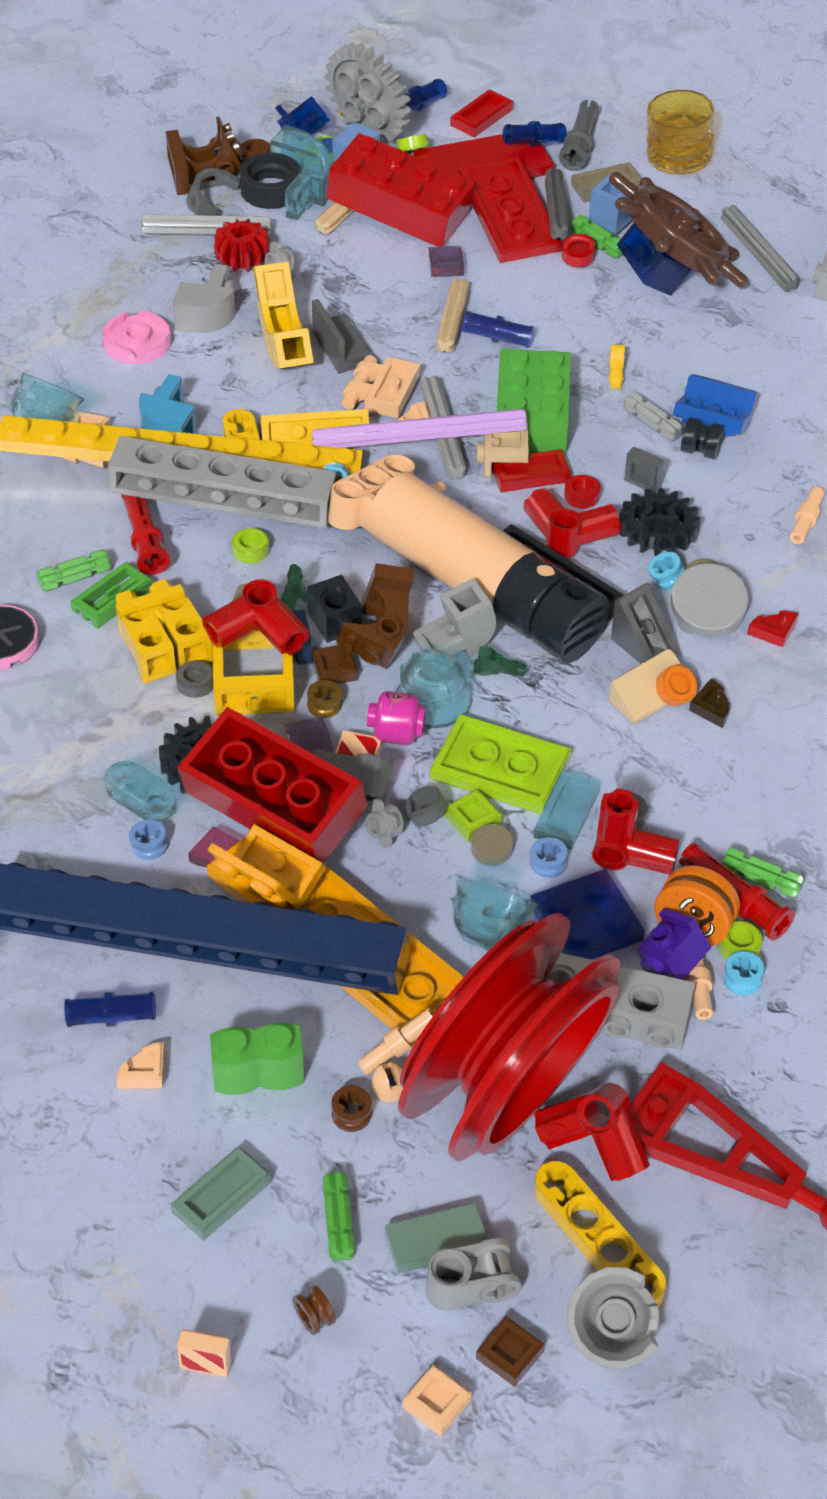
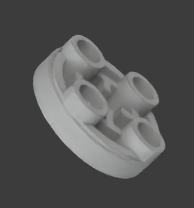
(709, 600)

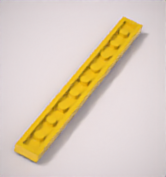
(99, 441)

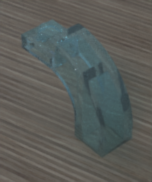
(314, 165)

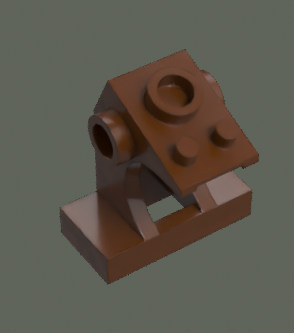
(188, 161)
(388, 601)

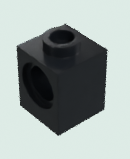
(332, 604)

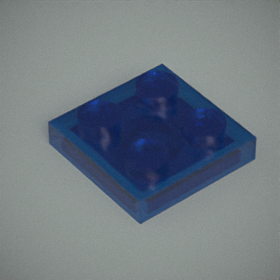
(596, 912)

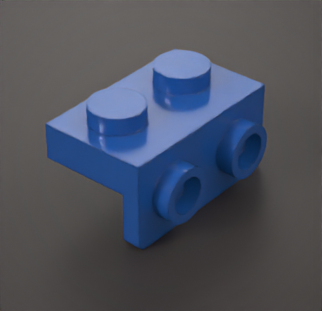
(716, 403)

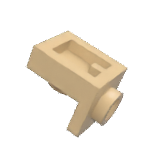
(503, 447)

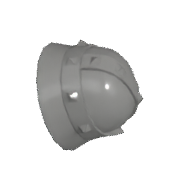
(614, 1318)

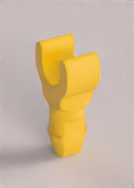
(616, 366)

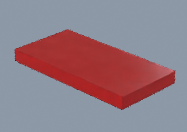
(484, 150)
(510, 210)

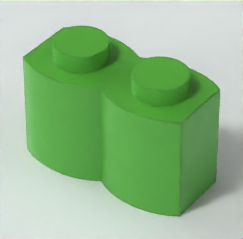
(257, 1058)

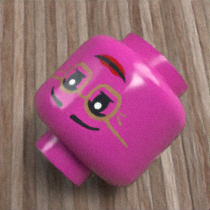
(397, 718)

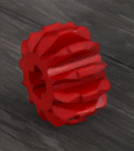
(241, 244)

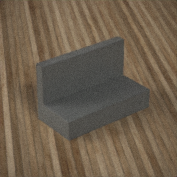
(337, 338)

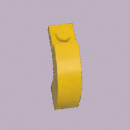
(282, 331)

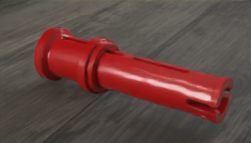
(146, 538)
(754, 899)

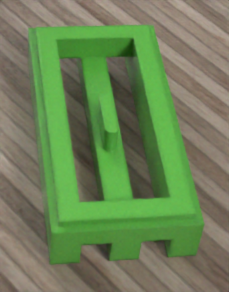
(105, 608)

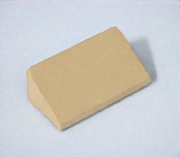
(636, 690)

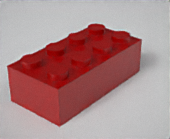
(400, 190)
(272, 784)

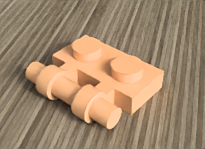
(390, 388)

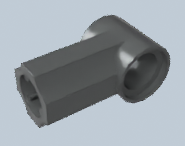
(370, 769)

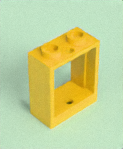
(273, 691)

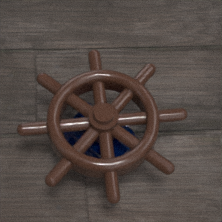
(670, 238)

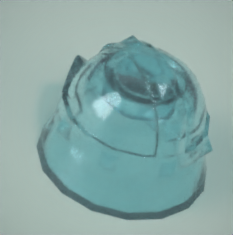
(43, 400)
(439, 685)
(487, 912)

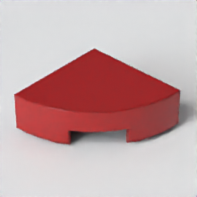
(773, 628)

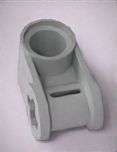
(476, 1275)

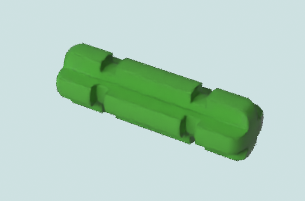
(601, 236)
(73, 570)
(764, 872)
(338, 1216)

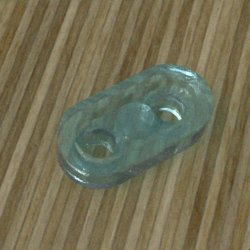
(147, 795)

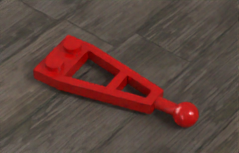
(664, 1102)

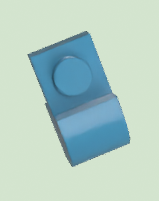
(166, 408)

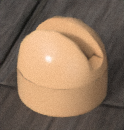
(380, 1082)

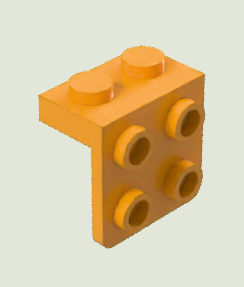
(270, 868)

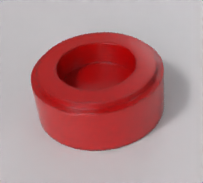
(582, 491)

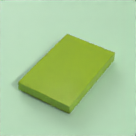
(500, 763)

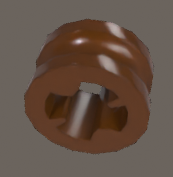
(341, 1100)
(314, 1309)

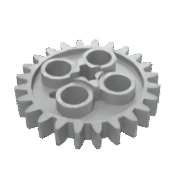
(367, 90)

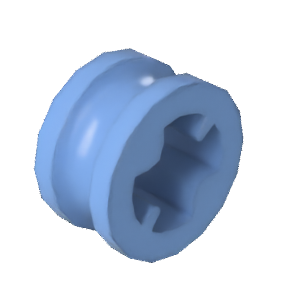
(156, 846)
(551, 846)

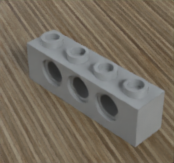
(664, 998)

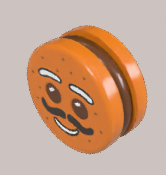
(704, 897)

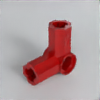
(565, 527)
(259, 611)
(623, 844)
(613, 1135)

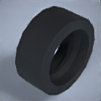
(267, 166)

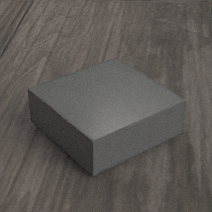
(644, 469)

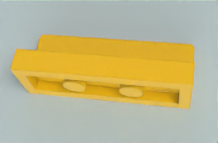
(298, 427)

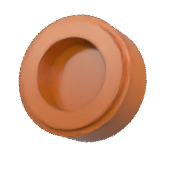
(676, 685)

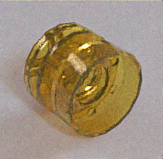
(680, 131)

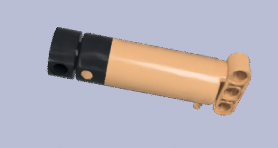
(459, 545)

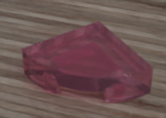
(200, 856)

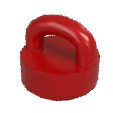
(578, 250)

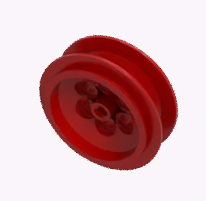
(508, 1036)

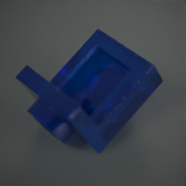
(306, 117)

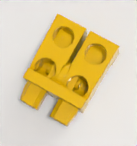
(161, 630)

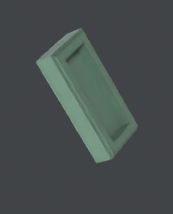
(221, 1193)
(419, 1238)

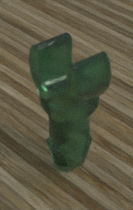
(294, 588)
(493, 663)

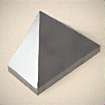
(641, 625)

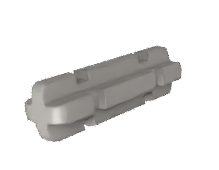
(653, 416)

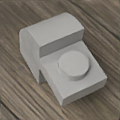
(205, 307)
(466, 624)

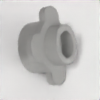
(279, 255)
(384, 822)

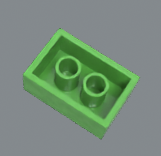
(540, 386)

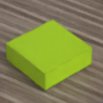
(471, 813)

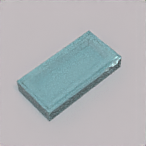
(567, 808)

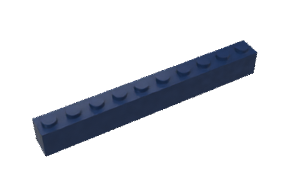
(204, 928)

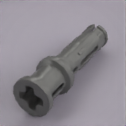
(578, 140)

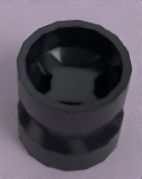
(702, 438)

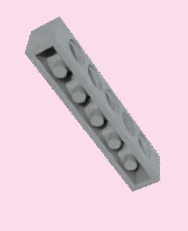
(221, 481)

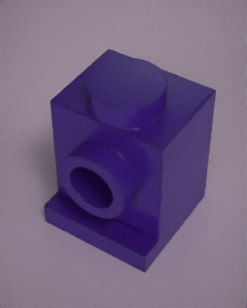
(673, 946)

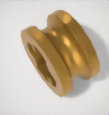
(320, 707)

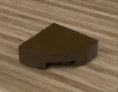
(711, 703)

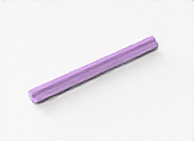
(421, 429)

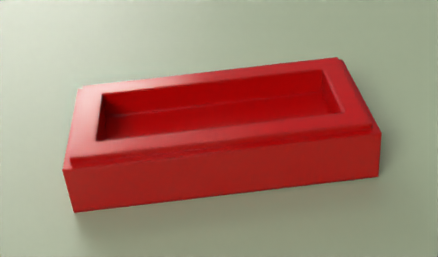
(481, 113)
(541, 470)

